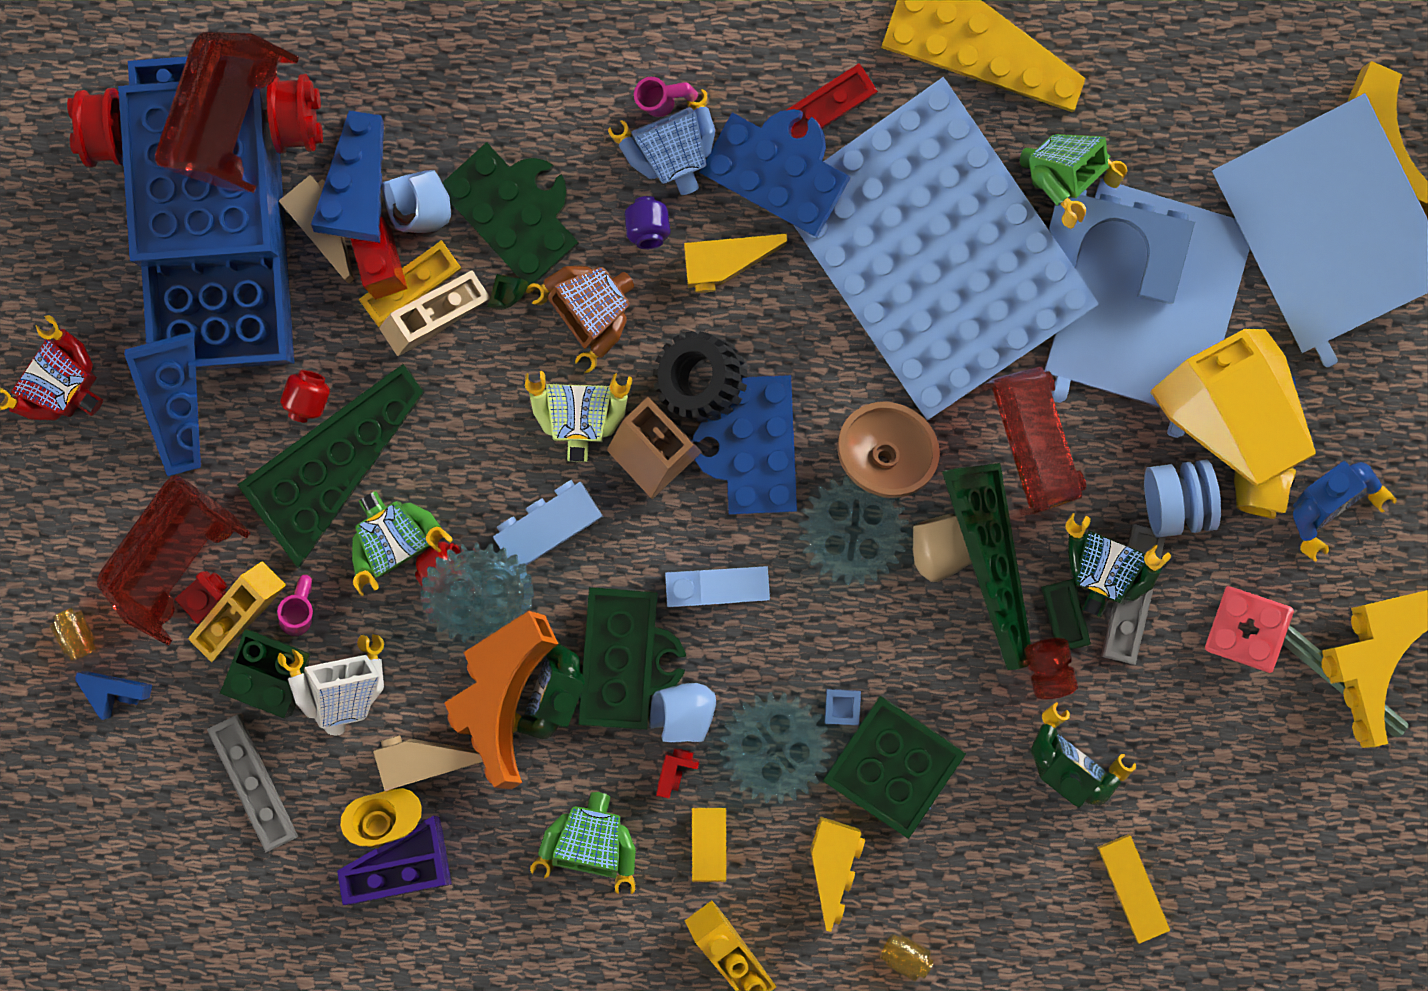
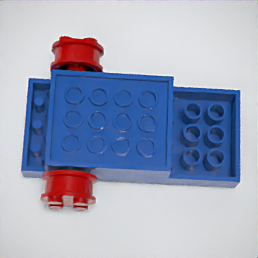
(204, 251)

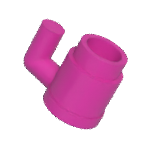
(658, 99)
(295, 610)

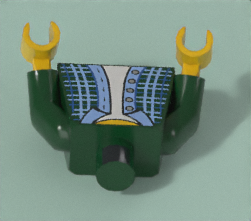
(1109, 567)
(553, 695)
(1069, 769)

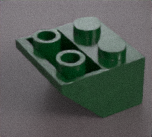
(259, 678)

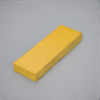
(421, 277)
(1133, 888)

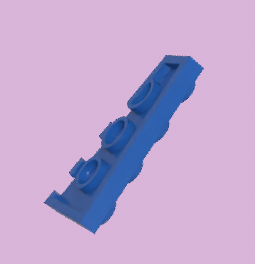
(354, 181)
(168, 392)

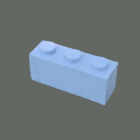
(548, 523)

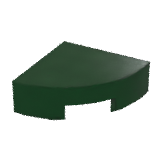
(506, 292)

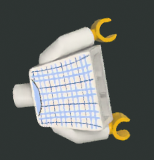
(339, 689)

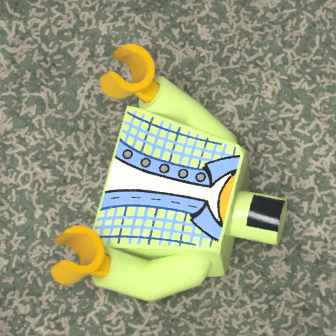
(578, 412)

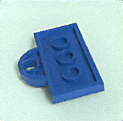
(778, 170)
(755, 448)

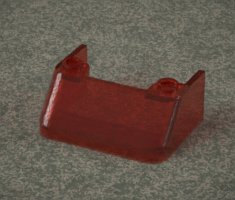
(213, 104)
(1036, 439)
(160, 551)

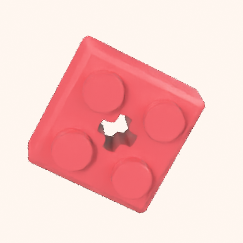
(1237, 609)

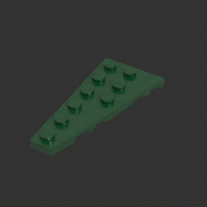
(316, 475)
(987, 532)

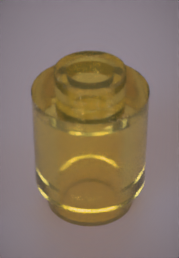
(73, 634)
(907, 957)

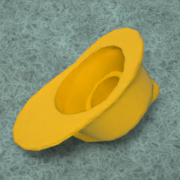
(381, 817)

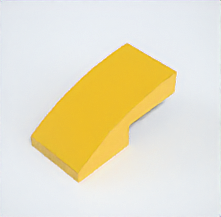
(708, 844)

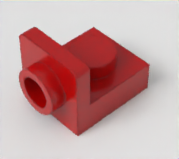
(202, 595)
(669, 776)

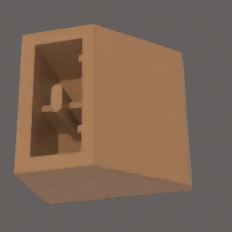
(651, 447)

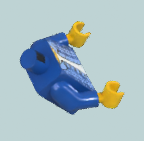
(1332, 496)

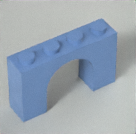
(1164, 235)

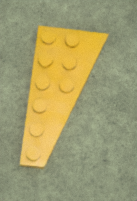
(981, 45)

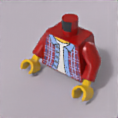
(55, 379)

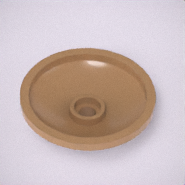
(890, 432)

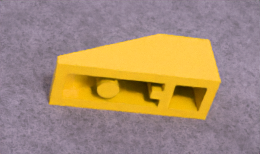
(721, 260)
(236, 610)

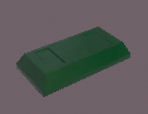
(1066, 613)

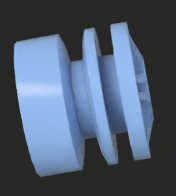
(1186, 498)

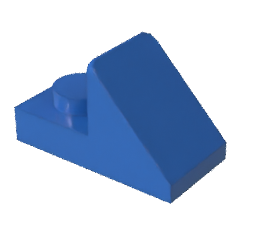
(101, 691)

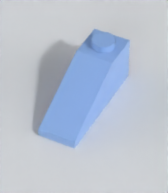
(717, 586)

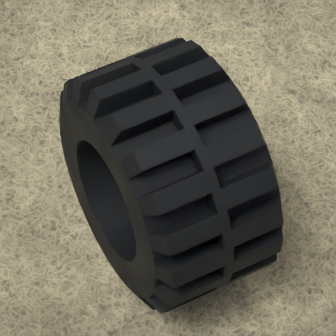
(675, 371)

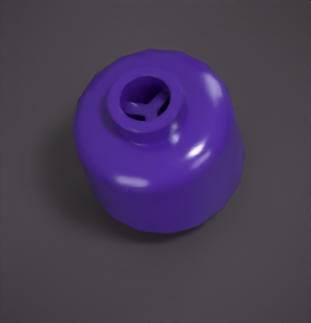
(647, 223)

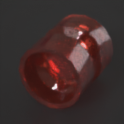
(1051, 674)

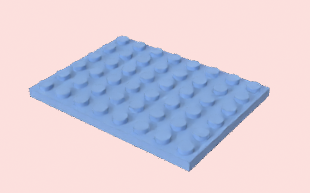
(943, 252)

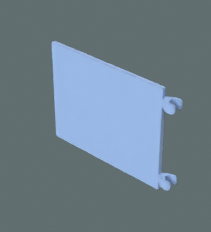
(1330, 223)
(1135, 341)

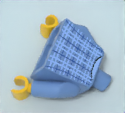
(671, 146)

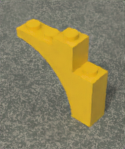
(1382, 89)
(1367, 666)

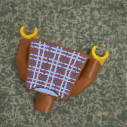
(589, 305)

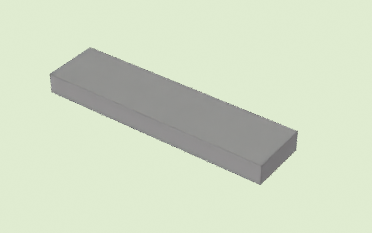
(1128, 620)
(252, 783)

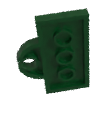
(512, 211)
(623, 658)

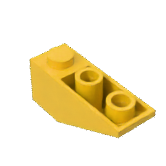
(832, 859)
(727, 950)

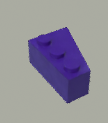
(398, 867)

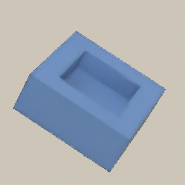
(842, 707)

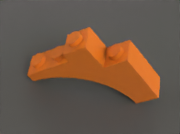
(489, 706)

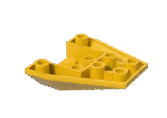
(1240, 405)

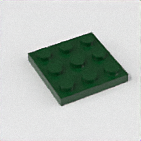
(894, 766)

